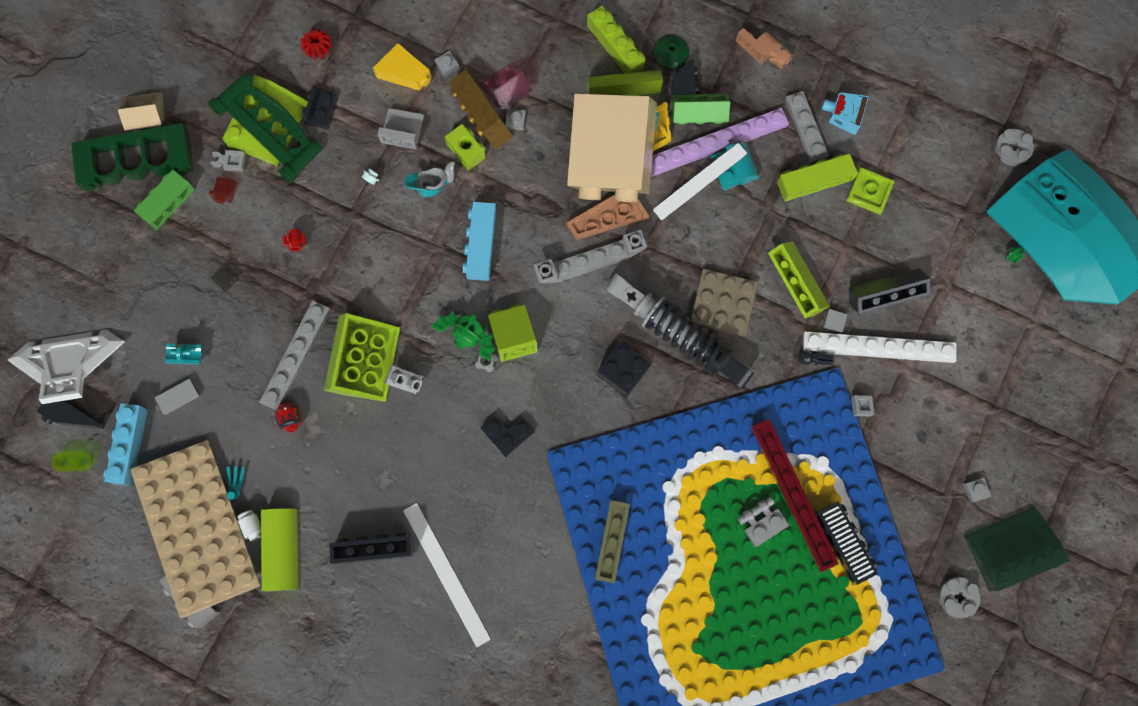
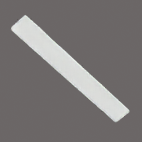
(700, 181)

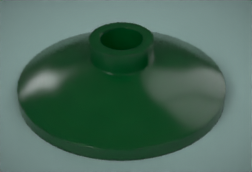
(671, 59)

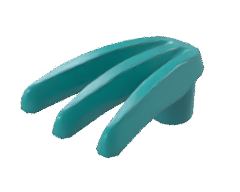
(234, 489)

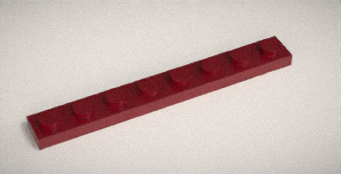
(794, 496)

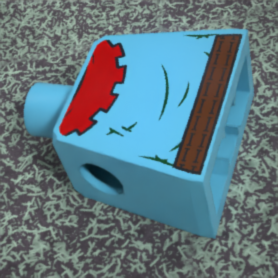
(846, 111)

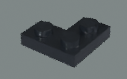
(505, 439)

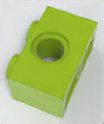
(468, 157)

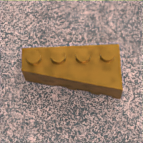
(479, 109)

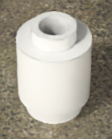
(249, 525)

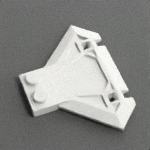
(64, 362)

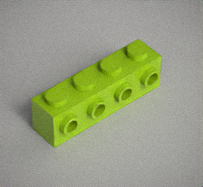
(615, 41)
(816, 177)
(798, 279)

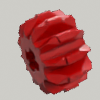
(316, 43)

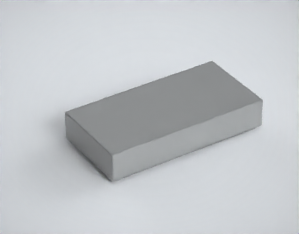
(177, 396)

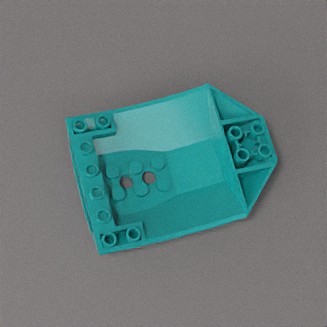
(1082, 254)

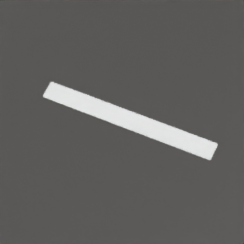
(446, 575)

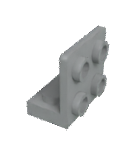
(401, 128)

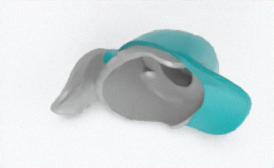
(432, 181)

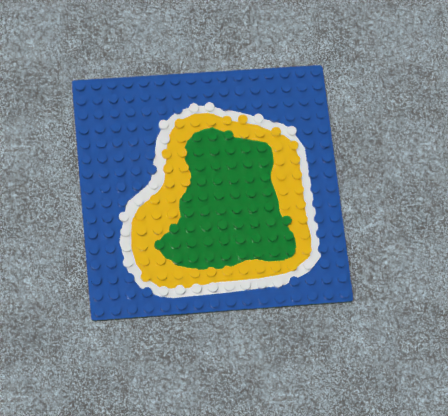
(692, 598)

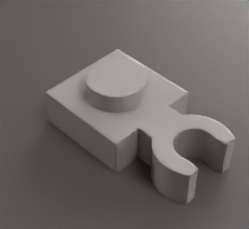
(231, 160)

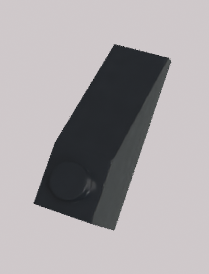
(67, 414)

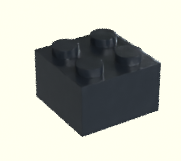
(623, 369)

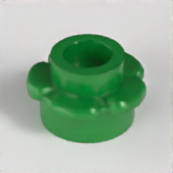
(1014, 254)

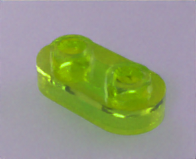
(74, 461)

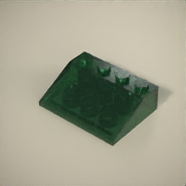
(1015, 549)

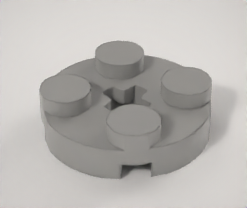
(1021, 140)
(969, 591)

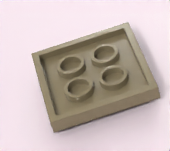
(724, 302)

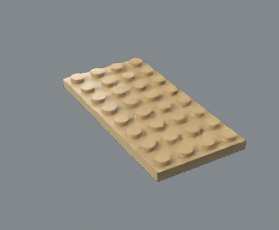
(194, 528)

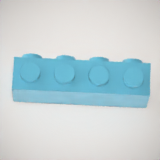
(480, 241)
(126, 444)

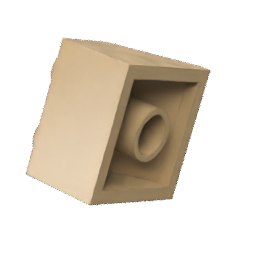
(142, 111)

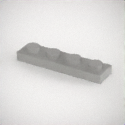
(806, 127)

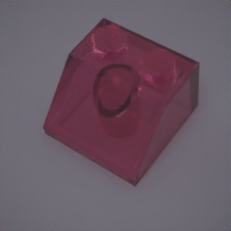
(506, 87)

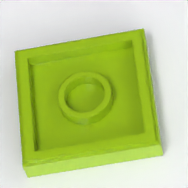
(870, 190)

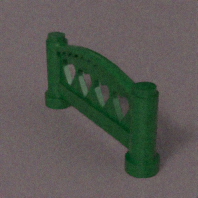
(232, 101)

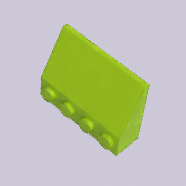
(241, 140)
(361, 358)

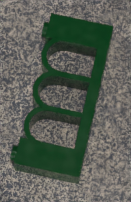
(87, 162)

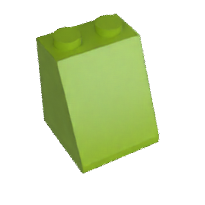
(513, 332)

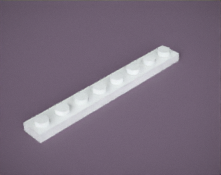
(879, 347)

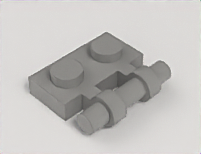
(766, 527)

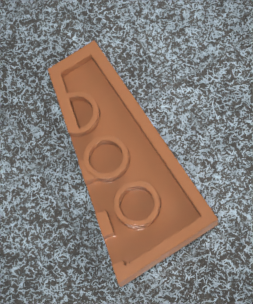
(605, 217)

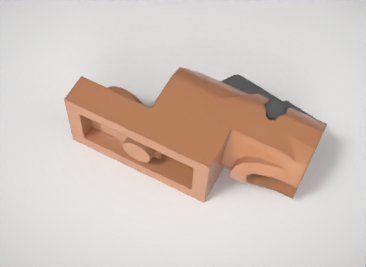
(765, 47)

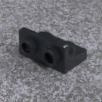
(319, 108)

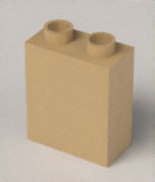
(611, 145)

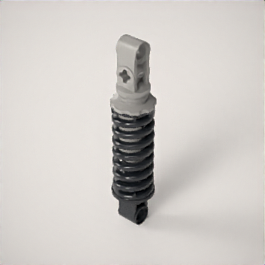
(658, 315)

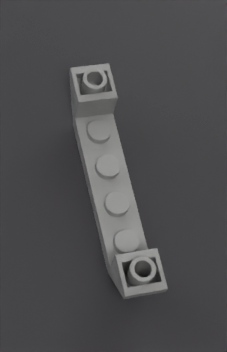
(592, 260)

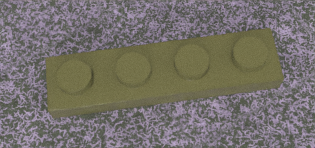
(612, 541)

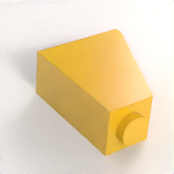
(402, 69)

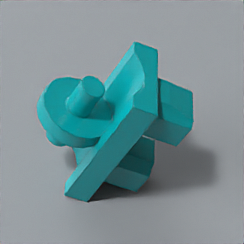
(183, 354)

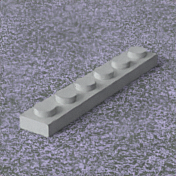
(295, 355)

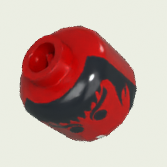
(288, 417)

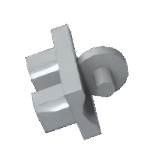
(404, 379)

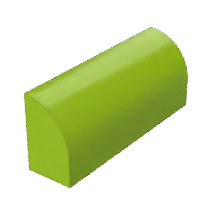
(626, 84)
(279, 549)

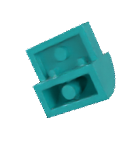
(739, 173)

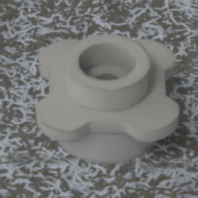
(488, 366)

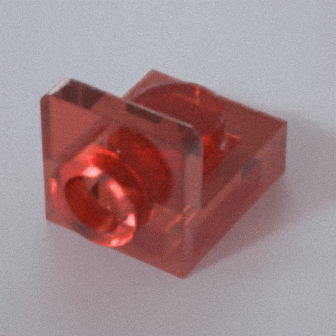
(223, 190)

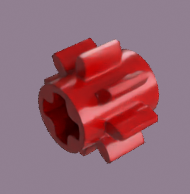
(294, 240)

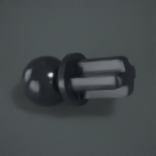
(807, 357)

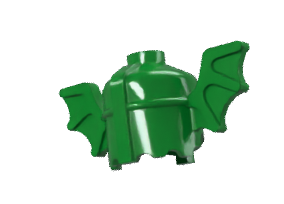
(466, 333)

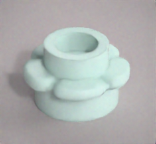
(370, 176)

